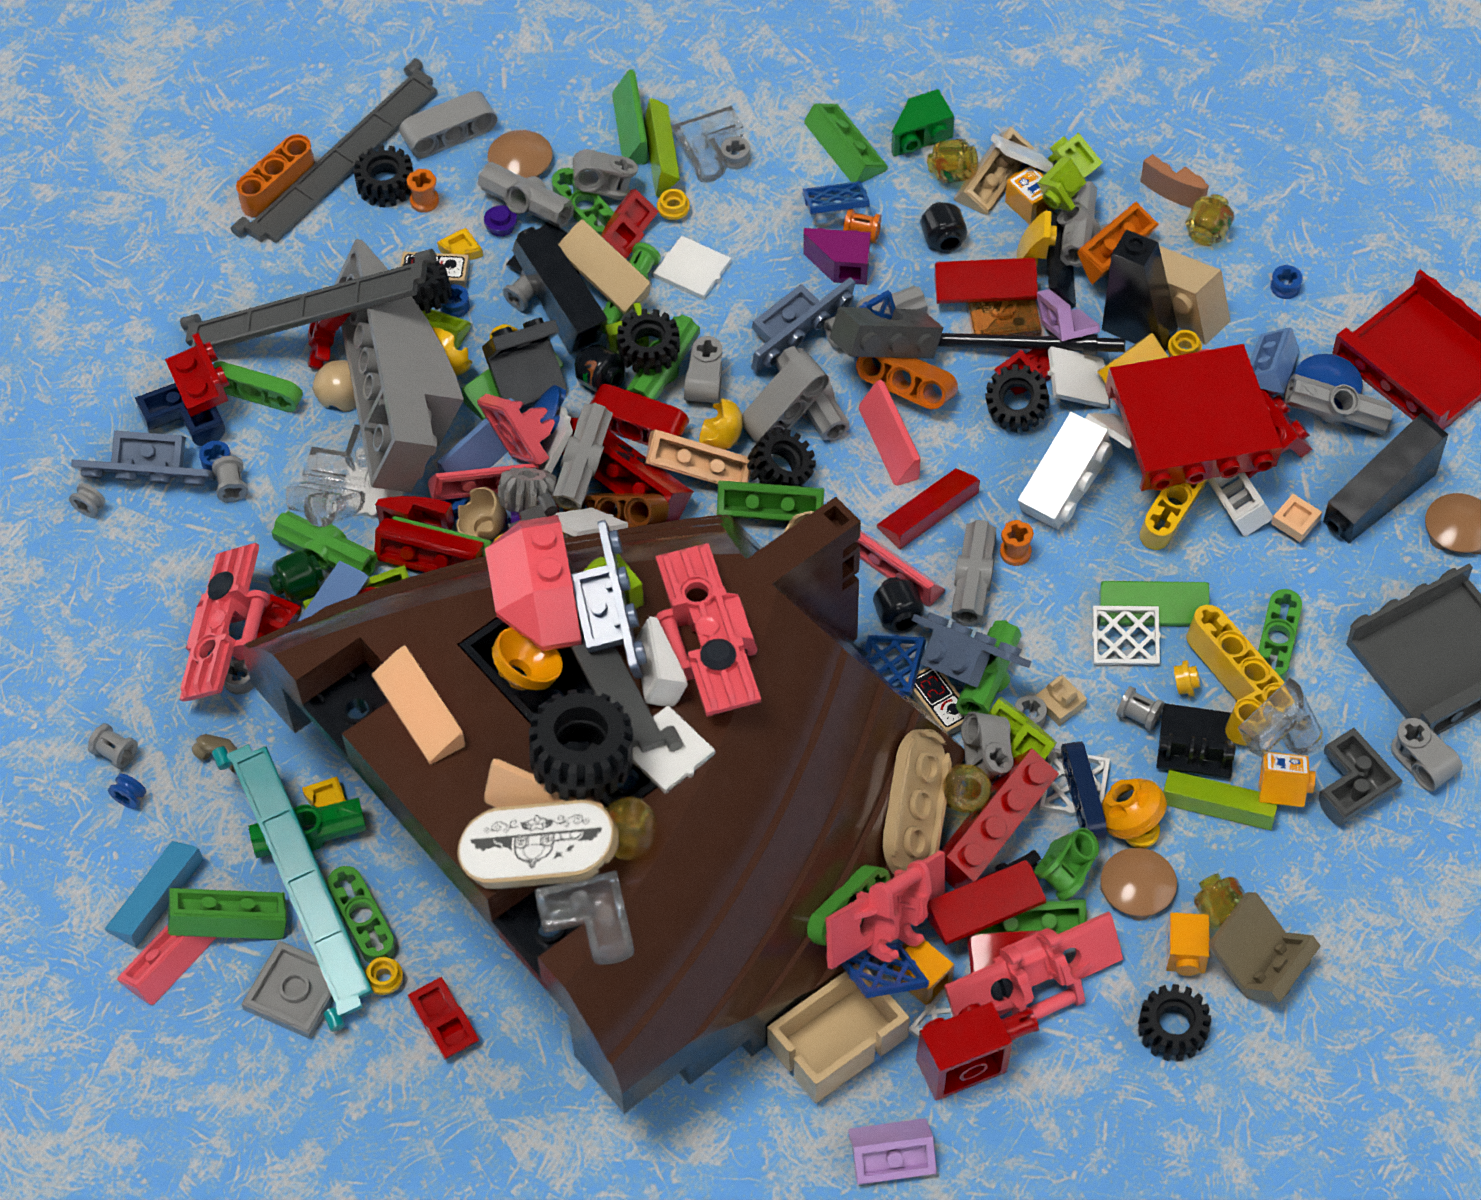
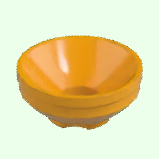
(516, 650)
(1137, 813)

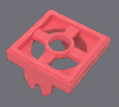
(517, 430)

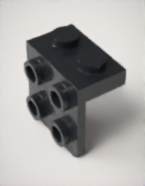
(524, 361)

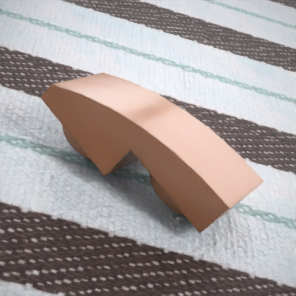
(1178, 187)

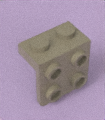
(1260, 952)

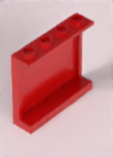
(1420, 352)
(1195, 417)

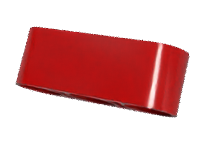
(638, 415)

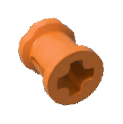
(422, 186)
(863, 223)
(1016, 543)

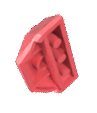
(534, 583)

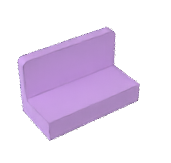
(1061, 320)
(892, 1151)

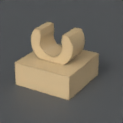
(1062, 700)

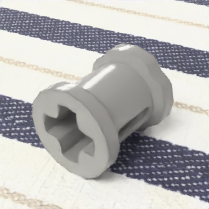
(519, 293)
(229, 477)
(1140, 708)
(115, 754)

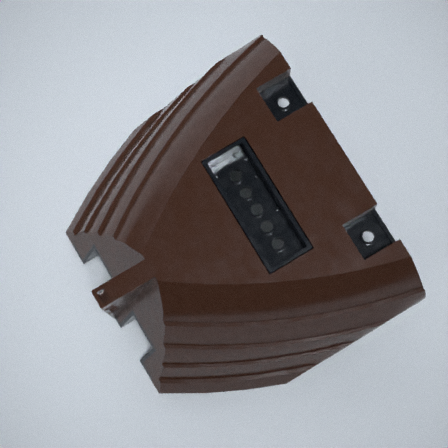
(735, 848)

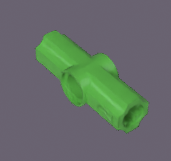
(654, 384)
(326, 543)
(995, 674)

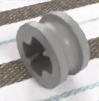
(736, 144)
(87, 500)
(240, 686)
(1033, 703)

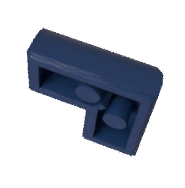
(167, 406)

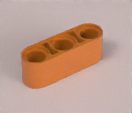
(274, 174)
(922, 379)

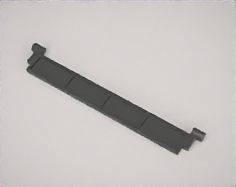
(340, 159)
(310, 306)
(607, 671)

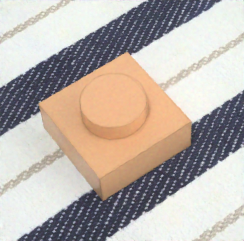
(1296, 517)

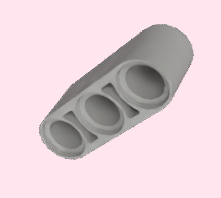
(448, 124)
(785, 397)

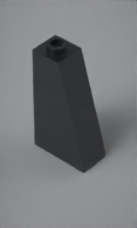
(559, 289)
(1138, 292)
(1387, 479)

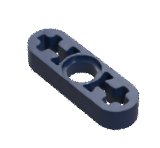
(1083, 789)

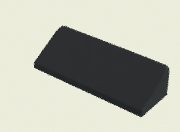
(1059, 275)

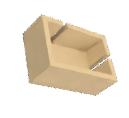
(836, 1034)

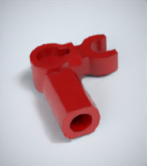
(321, 338)

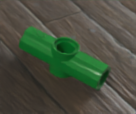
(328, 821)

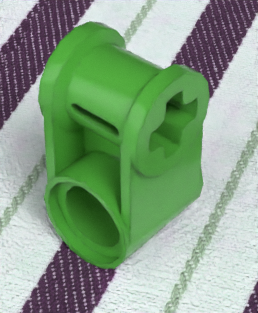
(1068, 862)

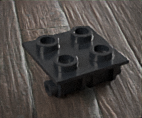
(1195, 741)

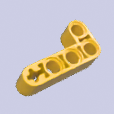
(1169, 512)
(1233, 663)

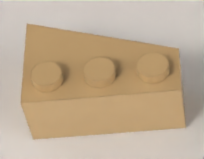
(1196, 294)

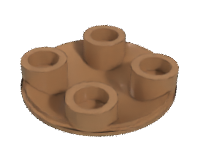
(521, 152)
(1455, 523)
(1138, 882)

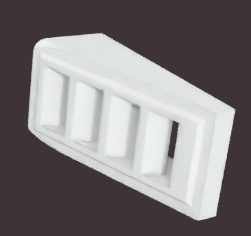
(1248, 516)
(662, 675)

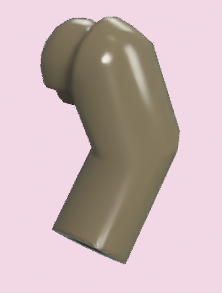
(207, 743)

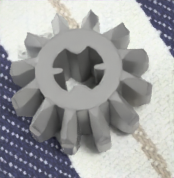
(521, 487)

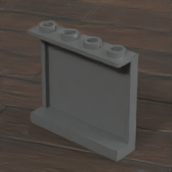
(1427, 650)

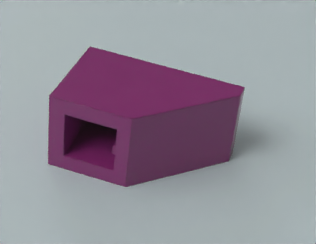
(839, 253)

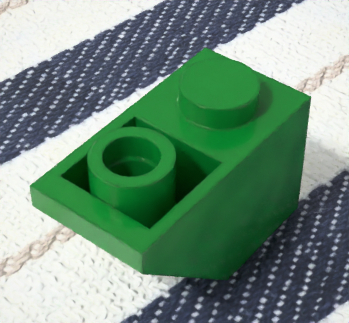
(922, 123)

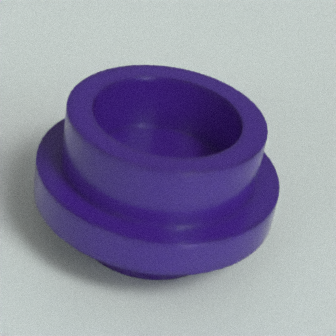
(500, 220)

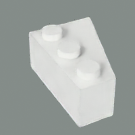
(1066, 471)

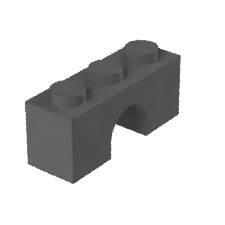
(907, 335)

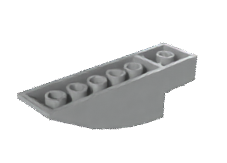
(398, 380)

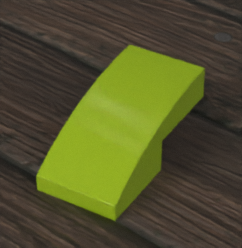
(1023, 731)

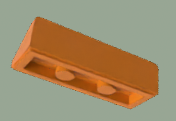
(1098, 251)

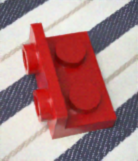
(196, 377)

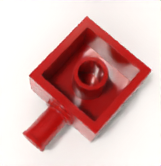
(969, 1047)

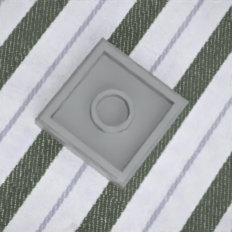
(290, 991)

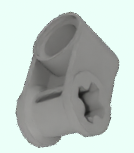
(605, 173)
(704, 371)
(987, 743)
(1425, 756)

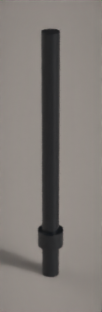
(1088, 344)

